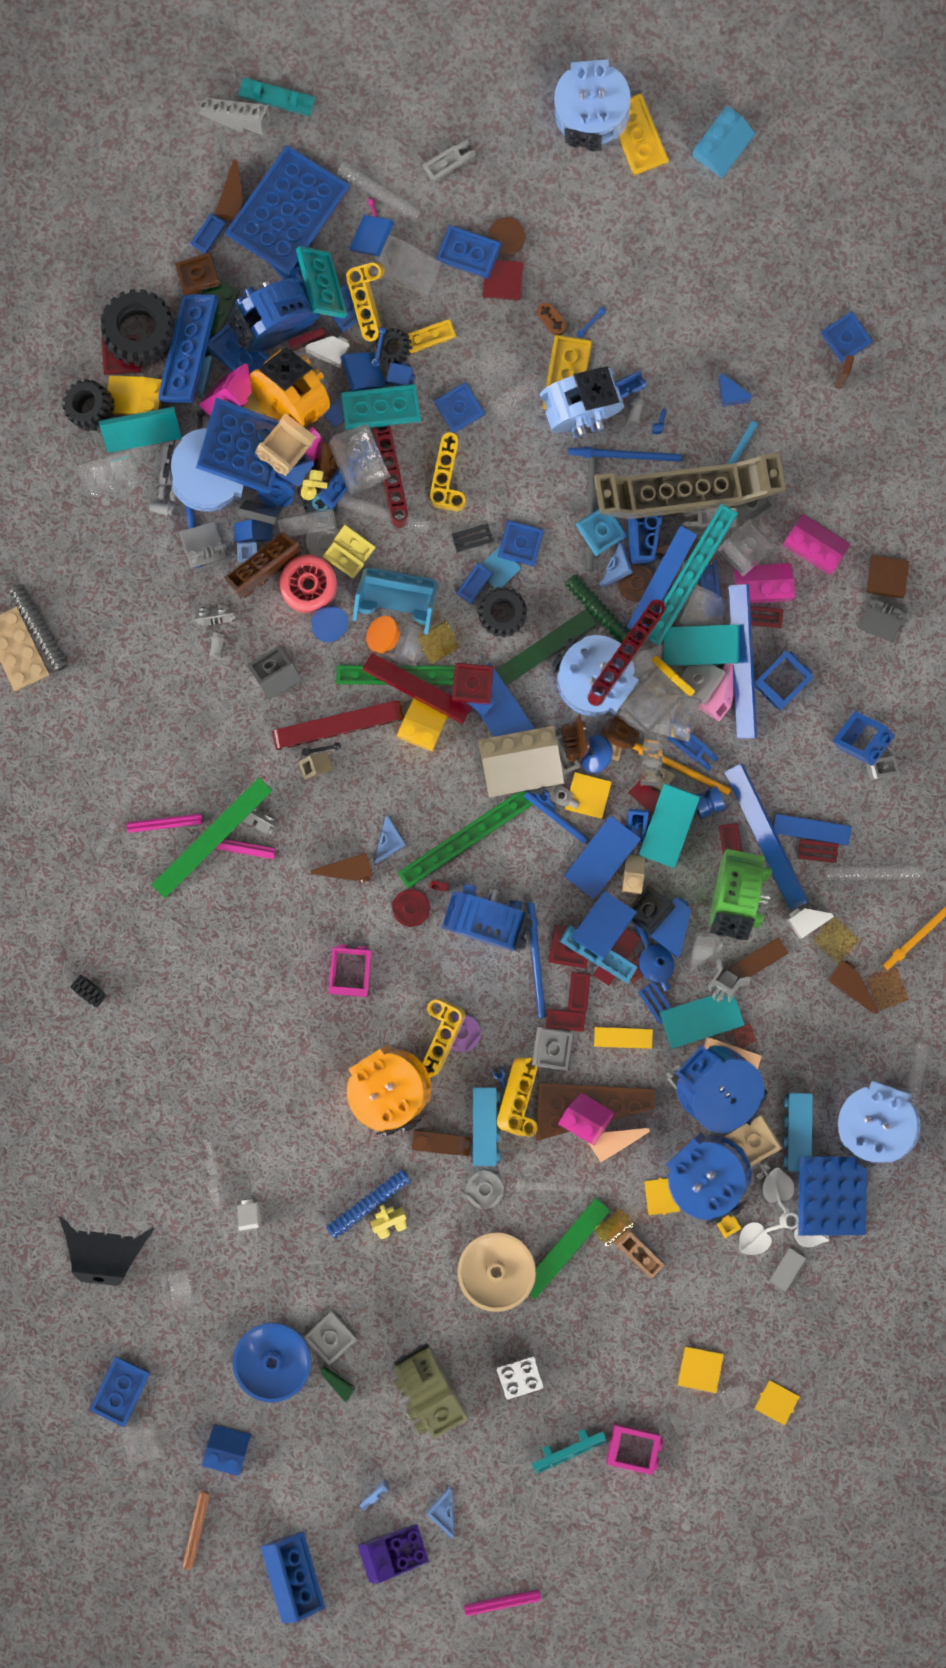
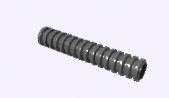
(38, 627)

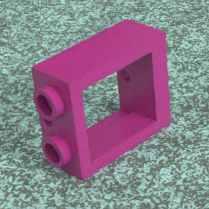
(343, 949)
(614, 1444)

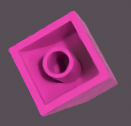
(586, 1118)

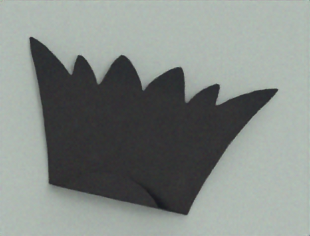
(101, 1257)

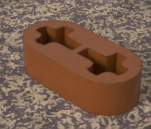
(554, 316)

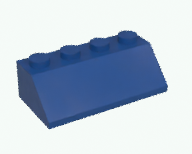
(292, 1577)

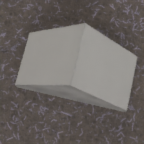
(882, 768)

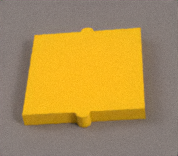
(659, 1197)
(777, 1402)

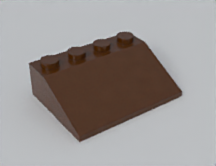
(262, 565)

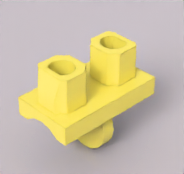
(311, 481)
(387, 1218)

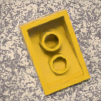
(134, 394)
(422, 726)

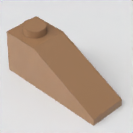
(639, 1254)

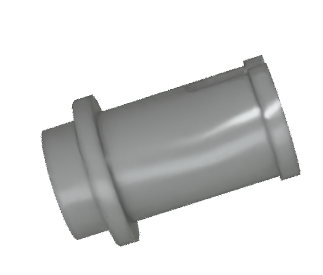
(635, 411)
(161, 508)
(216, 645)

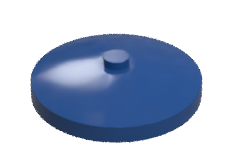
(271, 1362)

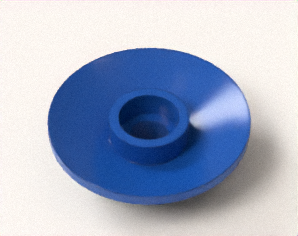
(601, 756)
(649, 963)

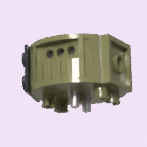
(428, 1392)

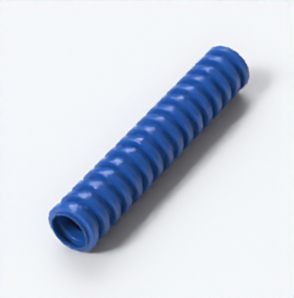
(367, 1204)

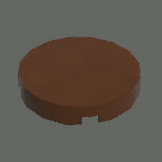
(509, 233)
(634, 589)
(620, 733)

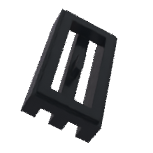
(473, 537)

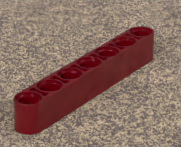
(395, 489)
(623, 659)
(336, 724)

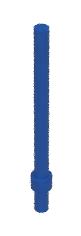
(587, 452)
(536, 961)

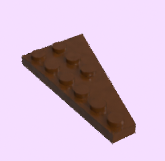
(556, 1098)

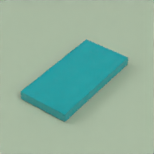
(321, 282)
(380, 406)
(140, 429)
(702, 645)
(669, 825)
(700, 1020)

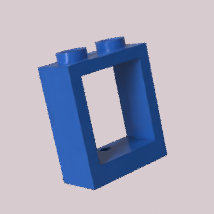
(770, 694)
(852, 730)

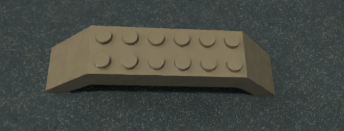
(689, 488)

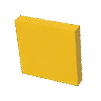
(670, 673)
(591, 794)
(700, 1369)

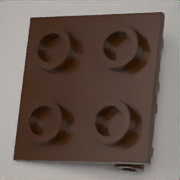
(575, 734)

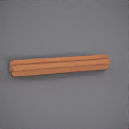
(196, 1529)

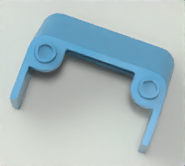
(396, 592)

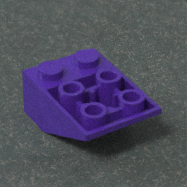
(393, 1554)

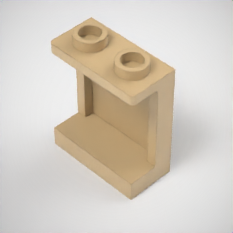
(285, 445)

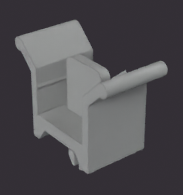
(726, 983)

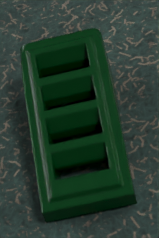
(341, 1386)

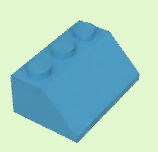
(723, 142)

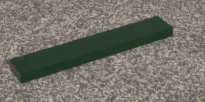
(545, 647)

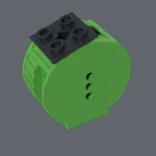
(738, 895)

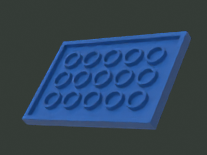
(287, 209)

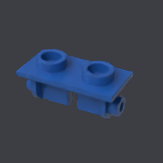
(631, 384)

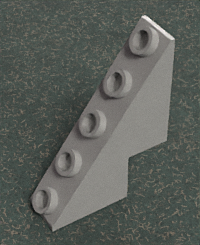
(236, 114)

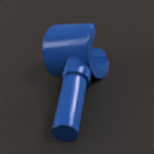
(657, 428)
(544, 797)
(500, 1077)

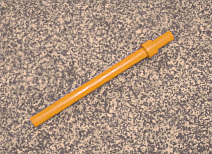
(689, 772)
(899, 954)

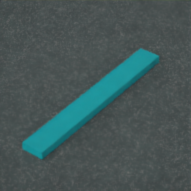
(693, 570)

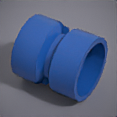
(710, 802)

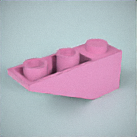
(722, 697)

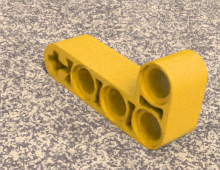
(368, 302)
(447, 471)
(440, 1039)
(523, 1074)

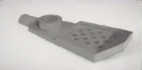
(554, 792)

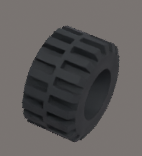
(78, 395)
(502, 628)

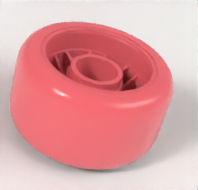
(304, 569)

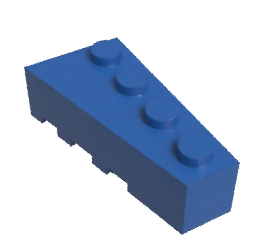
(643, 538)

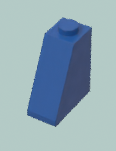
(673, 928)

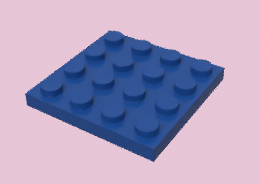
(231, 446)
(831, 1196)

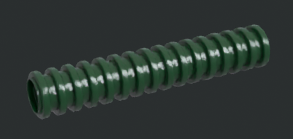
(597, 608)

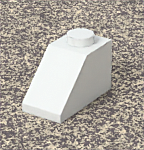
(329, 349)
(807, 920)
(248, 1215)

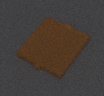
(888, 989)

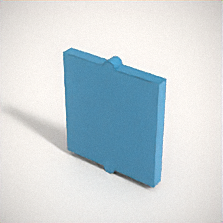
(502, 569)

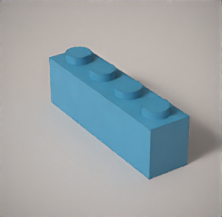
(484, 1126)
(799, 1129)

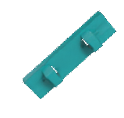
(276, 96)
(586, 1444)

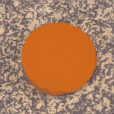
(383, 634)

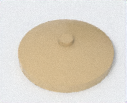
(496, 1272)

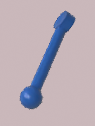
(580, 333)
(376, 362)

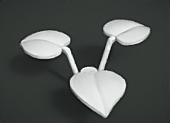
(775, 1188)

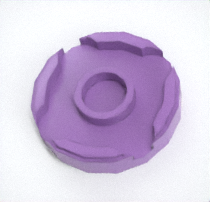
(470, 1030)

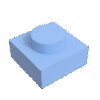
(246, 550)

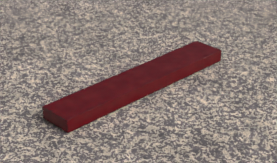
(416, 688)

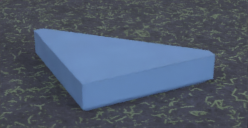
(617, 568)
(389, 841)
(375, 1494)
(442, 1513)

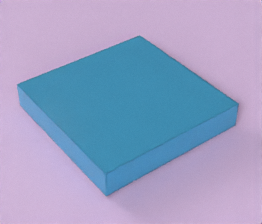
(600, 531)

